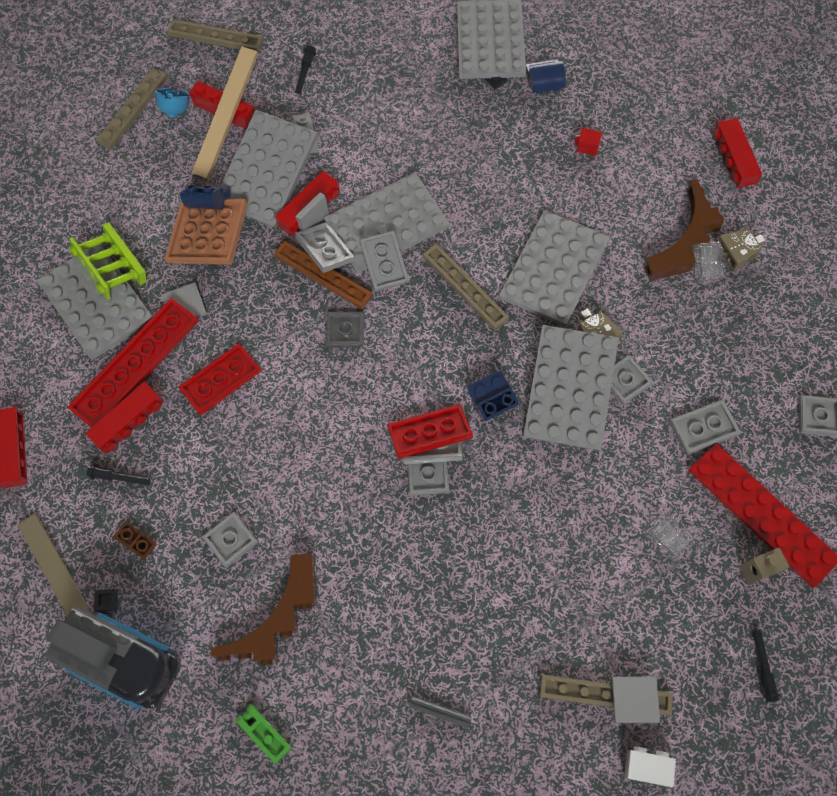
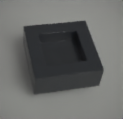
(496, 82)
(105, 600)

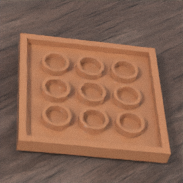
(206, 234)

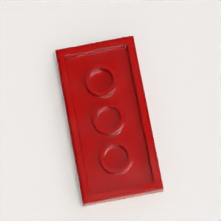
(219, 379)
(429, 431)

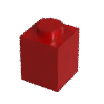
(588, 141)

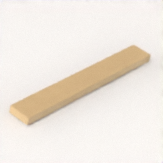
(225, 113)

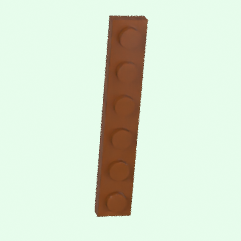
(330, 280)

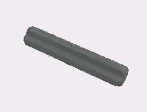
(440, 712)

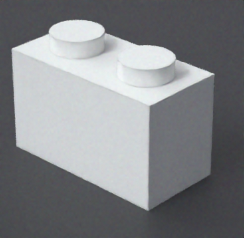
(650, 768)

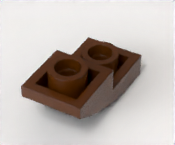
(135, 540)

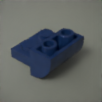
(546, 76)
(204, 197)
(492, 395)

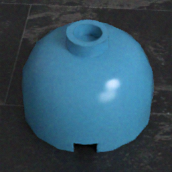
(172, 102)

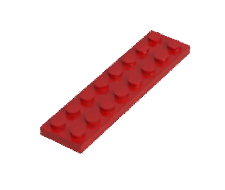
(134, 362)
(764, 515)

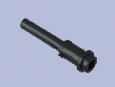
(309, 53)
(108, 474)
(767, 678)

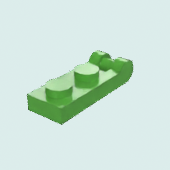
(264, 734)

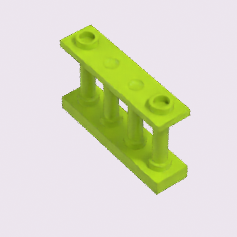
(118, 248)

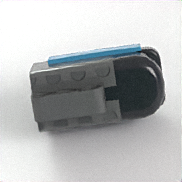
(113, 658)

